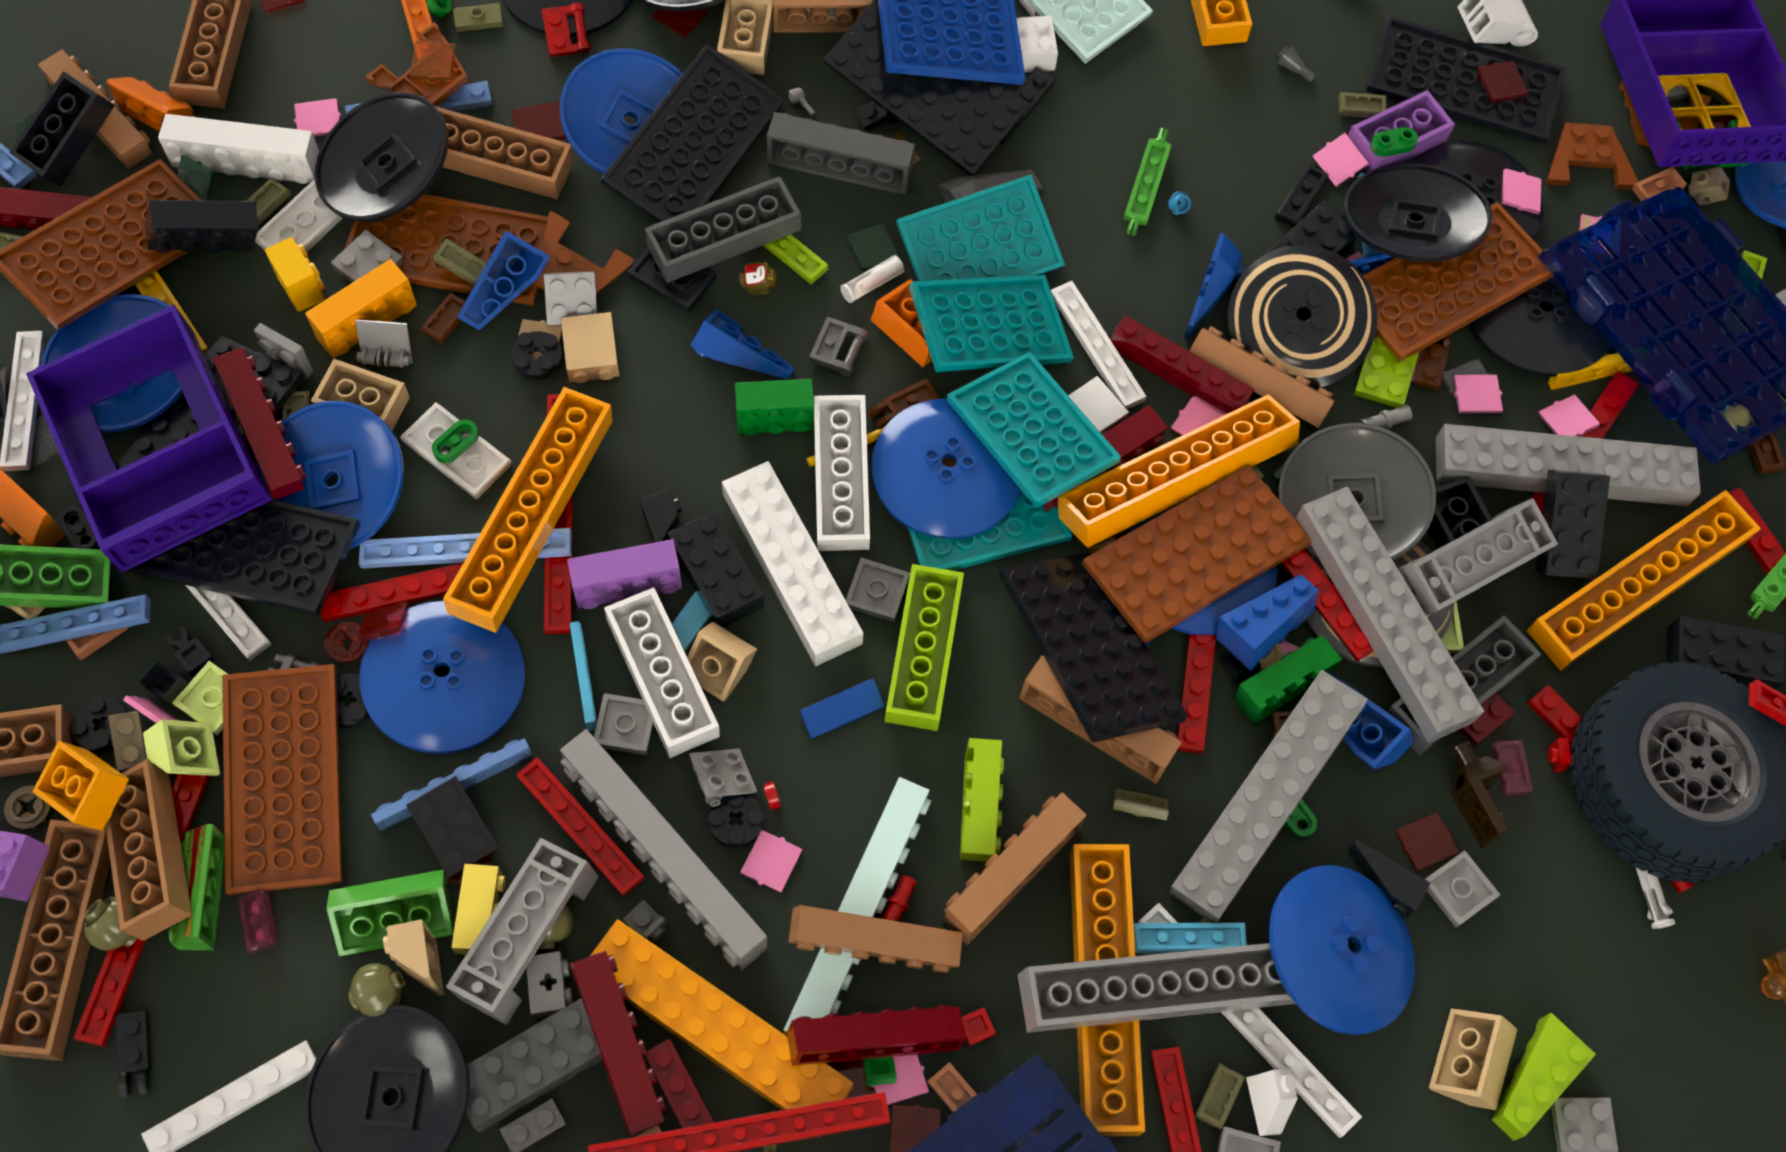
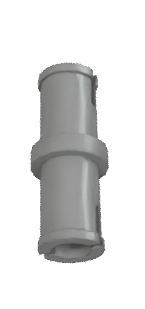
(1387, 419)

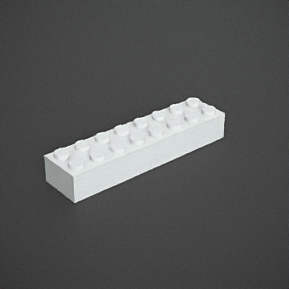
(792, 563)

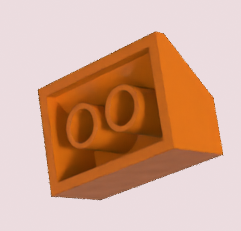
(144, 102)
(899, 320)
(25, 516)

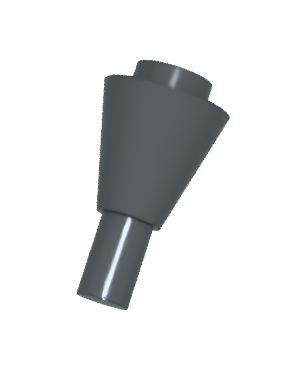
(1292, 61)

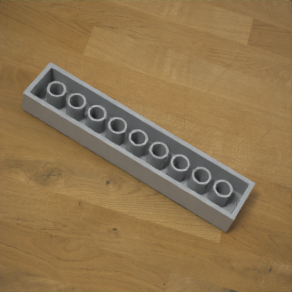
(1523, 458)
(1389, 615)
(1268, 797)
(664, 850)
(1150, 987)

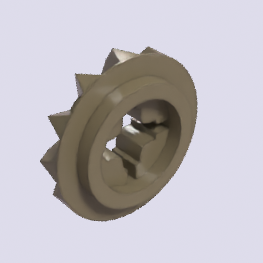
(14, 809)

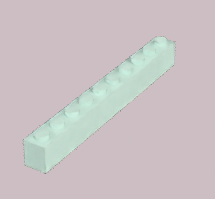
(865, 896)

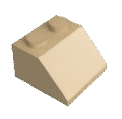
(719, 660)

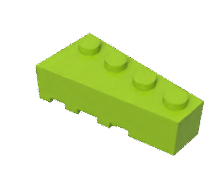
(980, 800)
(1545, 1071)

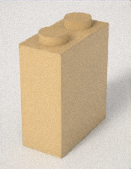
(590, 347)

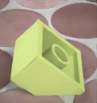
(182, 747)

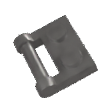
(831, 342)

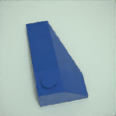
(505, 276)
(1219, 279)
(724, 341)
(1377, 735)

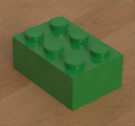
(774, 406)

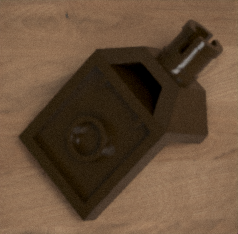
(1474, 797)

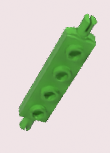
(1147, 182)
(1770, 590)

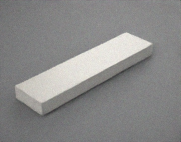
(233, 621)

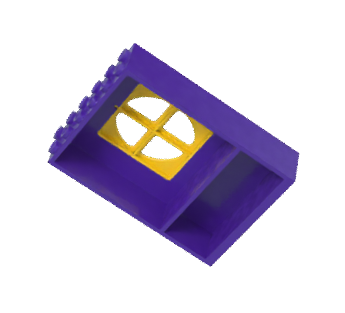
(1705, 45)

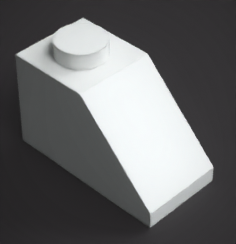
(1272, 1100)

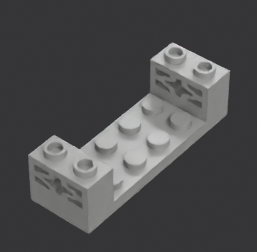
(1478, 557)
(518, 929)

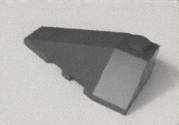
(968, 185)

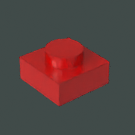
(1559, 755)
(978, 1027)

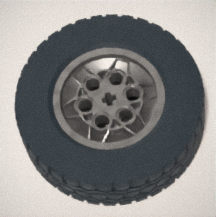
(1709, 744)

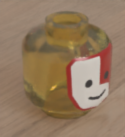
(758, 278)

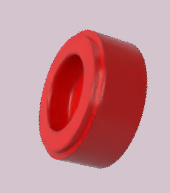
(772, 795)

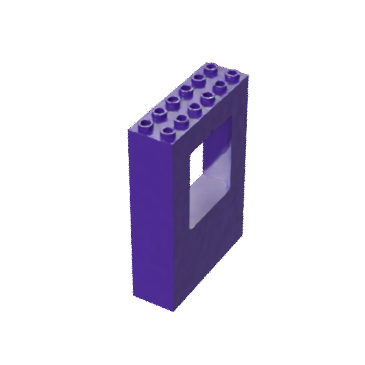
(171, 491)

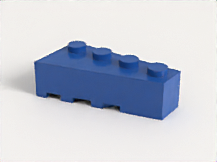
(1266, 620)

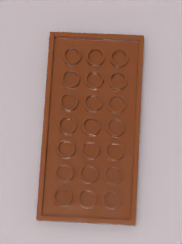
(474, 227)
(93, 247)
(1433, 299)
(1196, 553)
(281, 779)

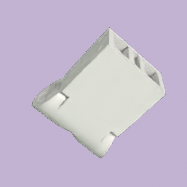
(1498, 22)

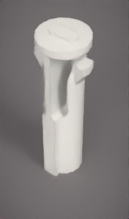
(872, 279)
(1656, 903)

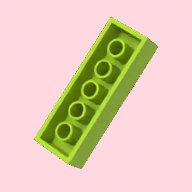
(924, 647)

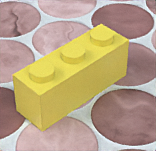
(476, 903)

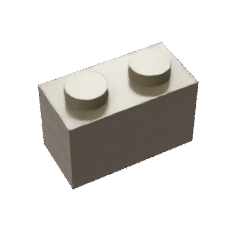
(126, 740)

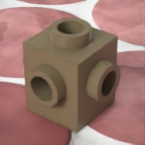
(1709, 186)

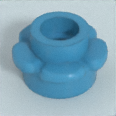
(1183, 205)

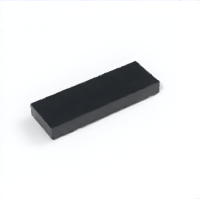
(1301, 196)

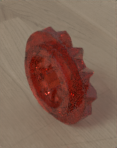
(336, 637)

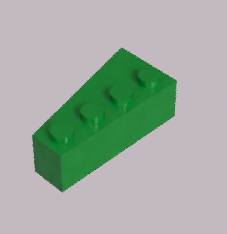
(1286, 679)

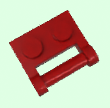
(558, 31)

